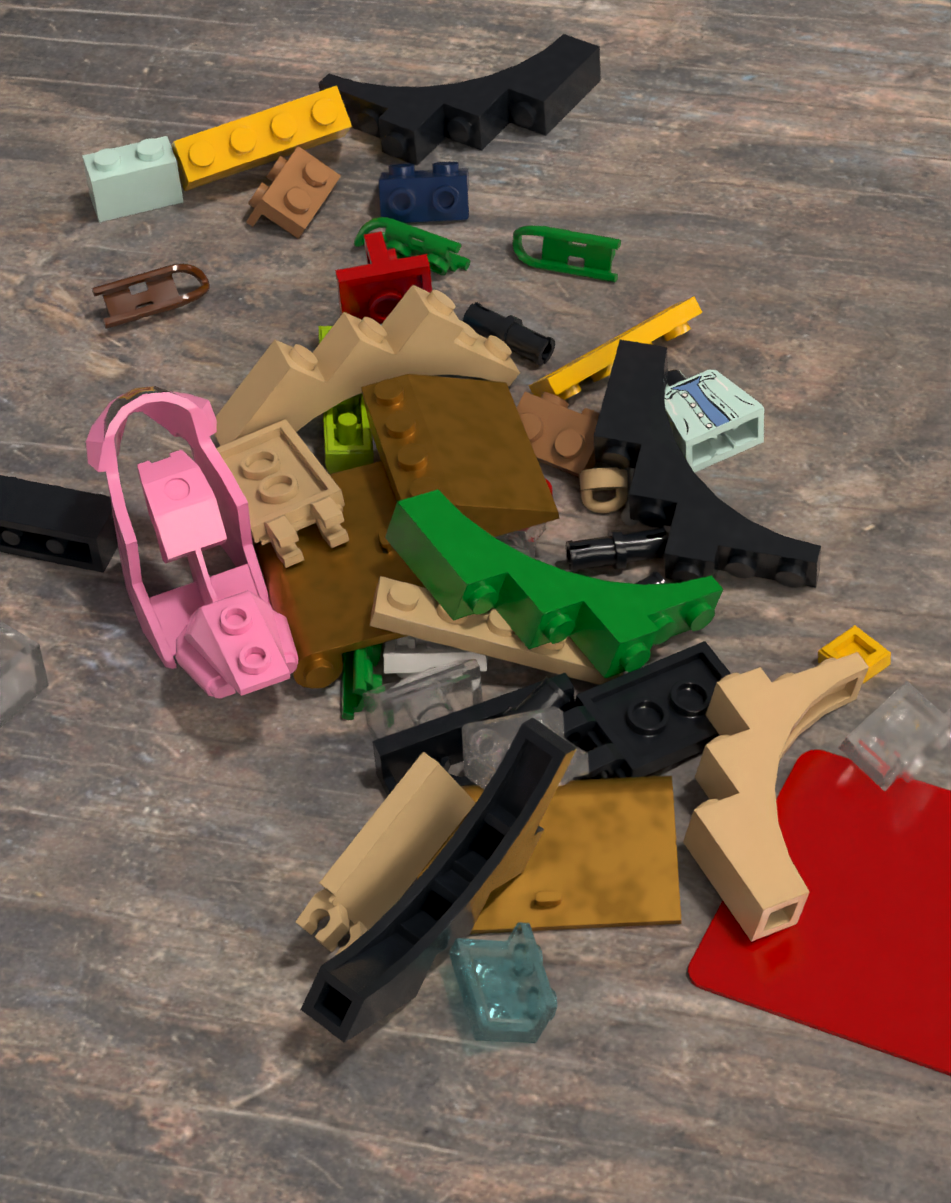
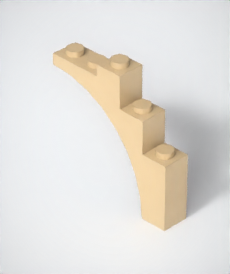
(415, 338)
(738, 828)

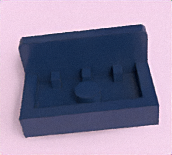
(424, 194)

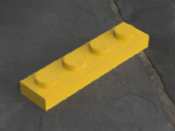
(599, 361)

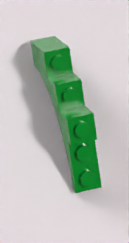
(542, 603)

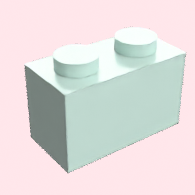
(133, 178)

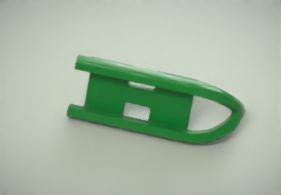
(401, 235)
(559, 246)
(359, 678)

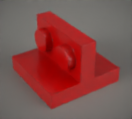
(380, 285)

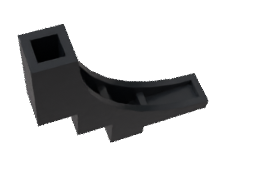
(476, 110)
(666, 491)
(444, 903)

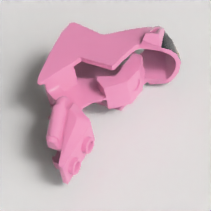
(219, 623)

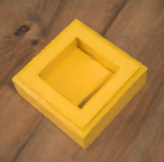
(855, 641)

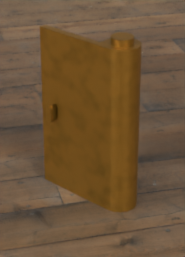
(334, 588)
(598, 862)

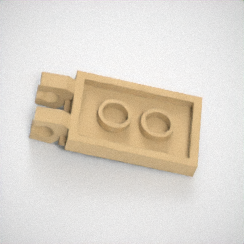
(285, 489)
(387, 853)

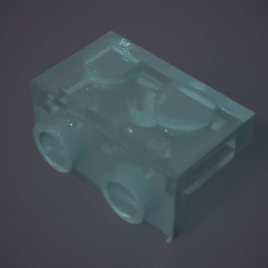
(504, 986)

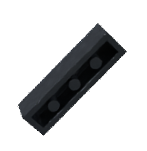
(56, 524)

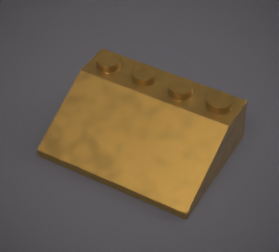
(463, 443)

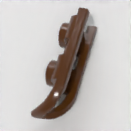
(161, 293)

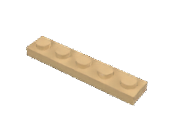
(417, 614)

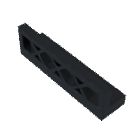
(443, 736)

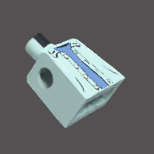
(711, 417)

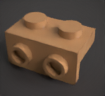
(295, 192)
(558, 433)

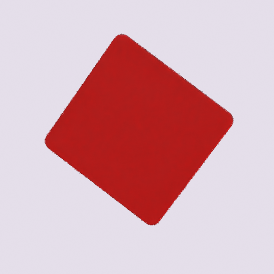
(876, 922)

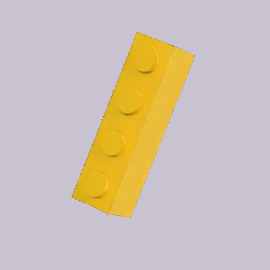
(260, 138)

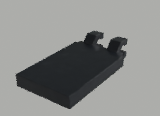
(647, 715)

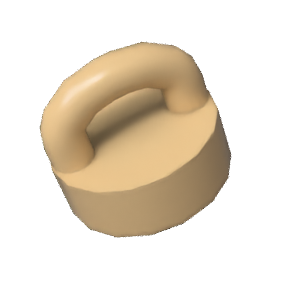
(603, 480)

